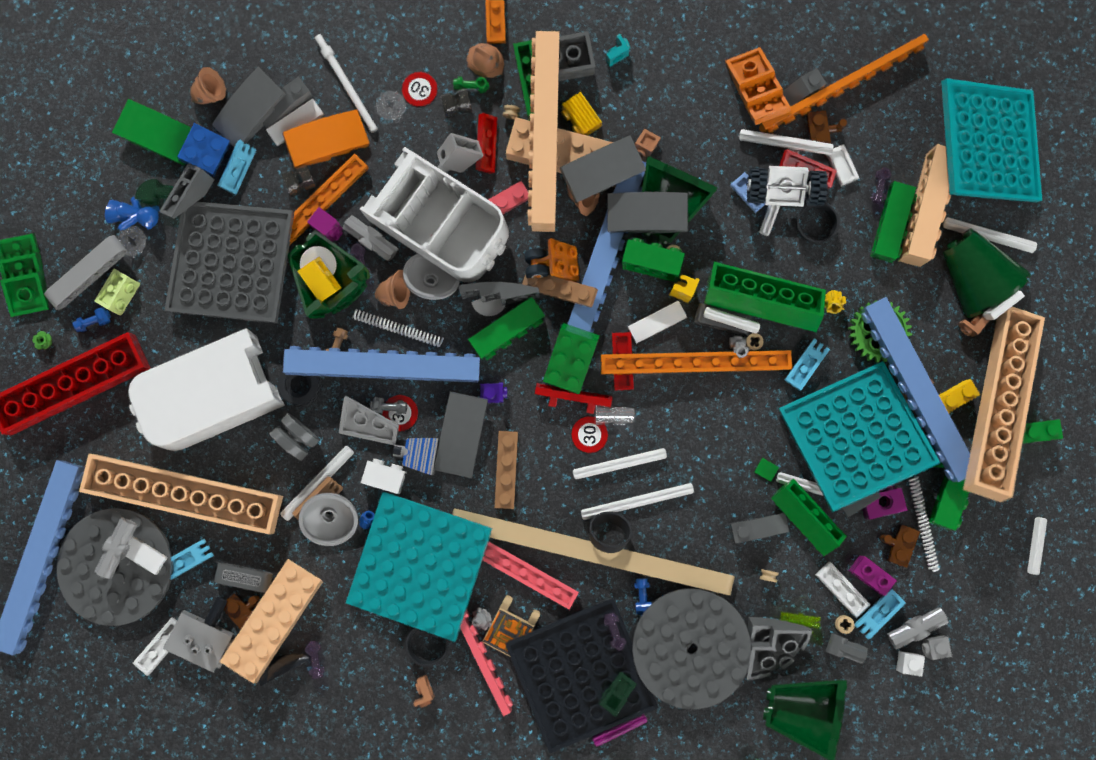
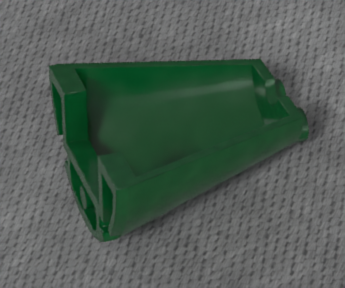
(666, 178)
(982, 273)
(349, 274)
(808, 714)

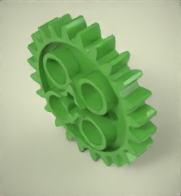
(859, 334)

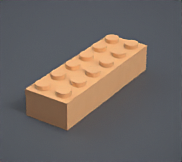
(569, 144)
(928, 209)
(271, 621)

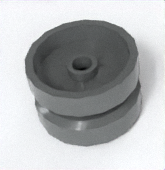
(292, 439)

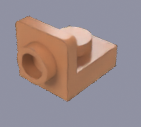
(646, 144)
(975, 328)
(424, 688)

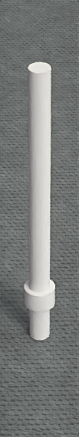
(327, 53)

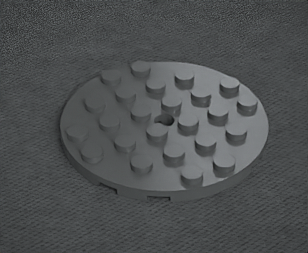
(131, 591)
(695, 678)

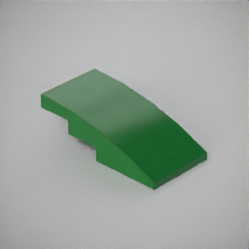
(151, 130)
(22, 275)

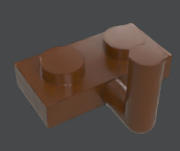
(819, 128)
(902, 545)
(239, 610)

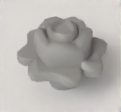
(481, 619)

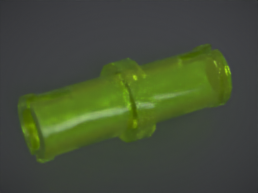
(805, 620)

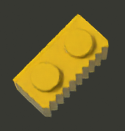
(581, 115)
(959, 395)

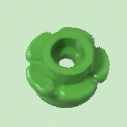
(42, 345)

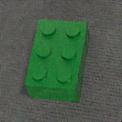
(653, 260)
(571, 358)

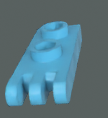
(237, 167)
(806, 365)
(189, 558)
(880, 613)

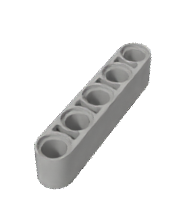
(85, 272)

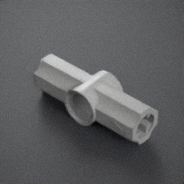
(370, 238)
(115, 548)
(917, 628)

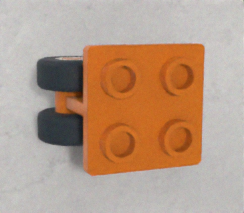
(561, 261)

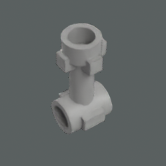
(738, 345)

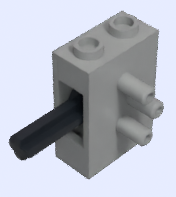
(200, 639)

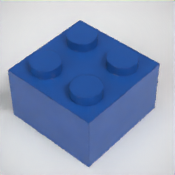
(204, 149)

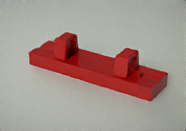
(586, 397)

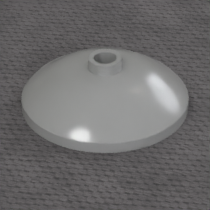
(419, 274)
(328, 528)

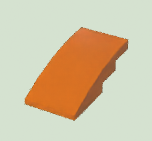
(758, 86)
(325, 138)

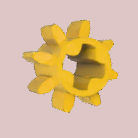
(834, 302)

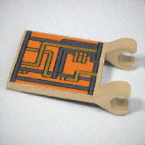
(508, 626)

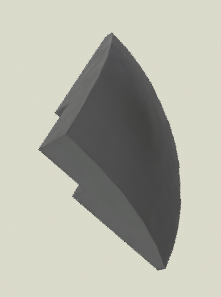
(774, 645)

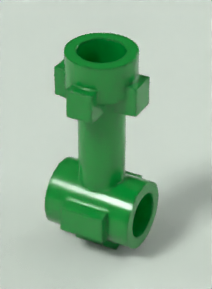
(480, 84)

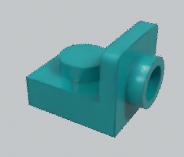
(618, 53)

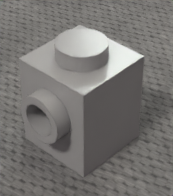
(936, 647)

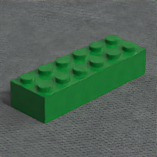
(765, 297)

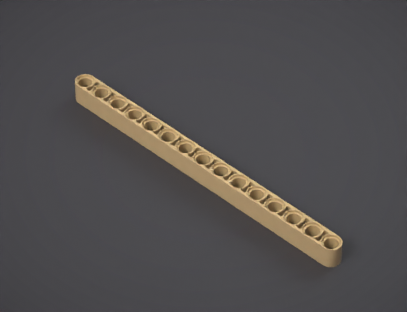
(585, 550)

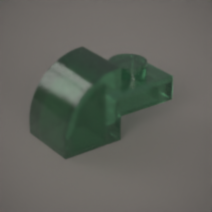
(151, 192)
(617, 694)

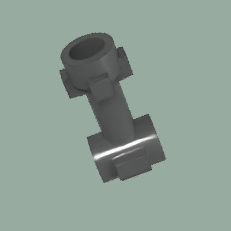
(378, 406)

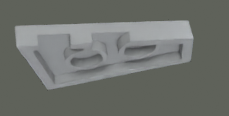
(366, 424)

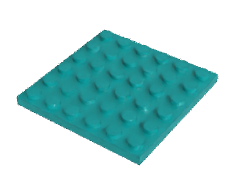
(991, 141)
(858, 436)
(419, 566)

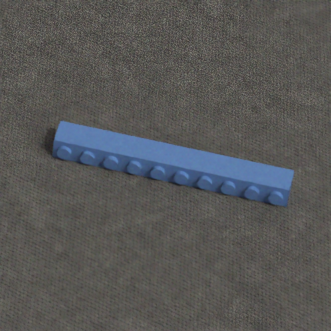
(602, 262)
(381, 365)
(918, 388)
(39, 555)

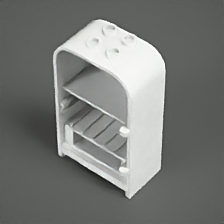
(429, 202)
(203, 393)

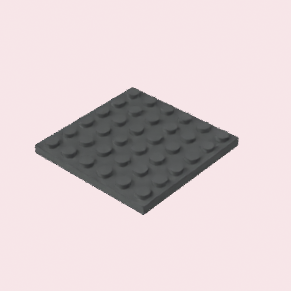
(230, 262)

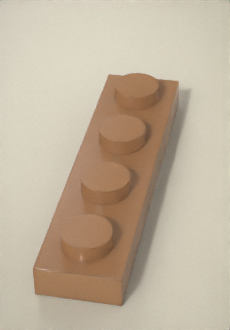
(563, 289)
(506, 469)

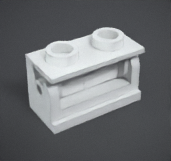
(383, 477)

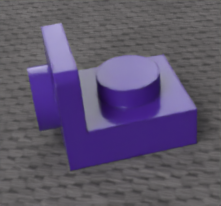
(493, 392)

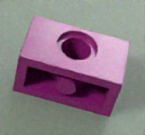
(325, 224)
(894, 504)
(872, 575)

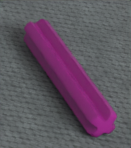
(618, 730)

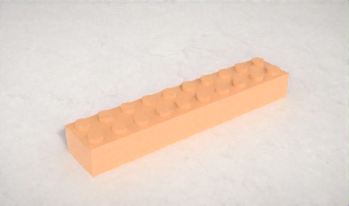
(544, 127)
(1004, 405)
(181, 493)

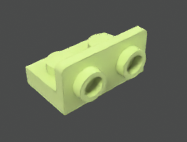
(117, 292)

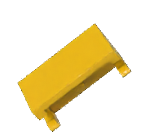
(319, 279)
(684, 291)

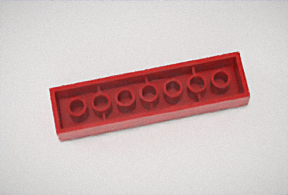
(71, 383)

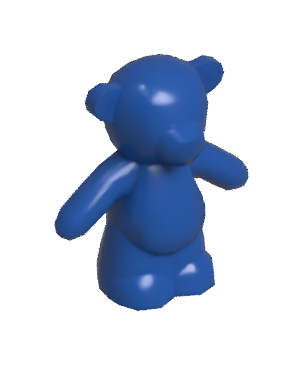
(129, 215)

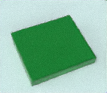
(766, 469)

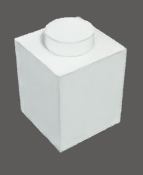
(910, 663)

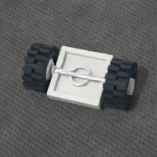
(787, 186)

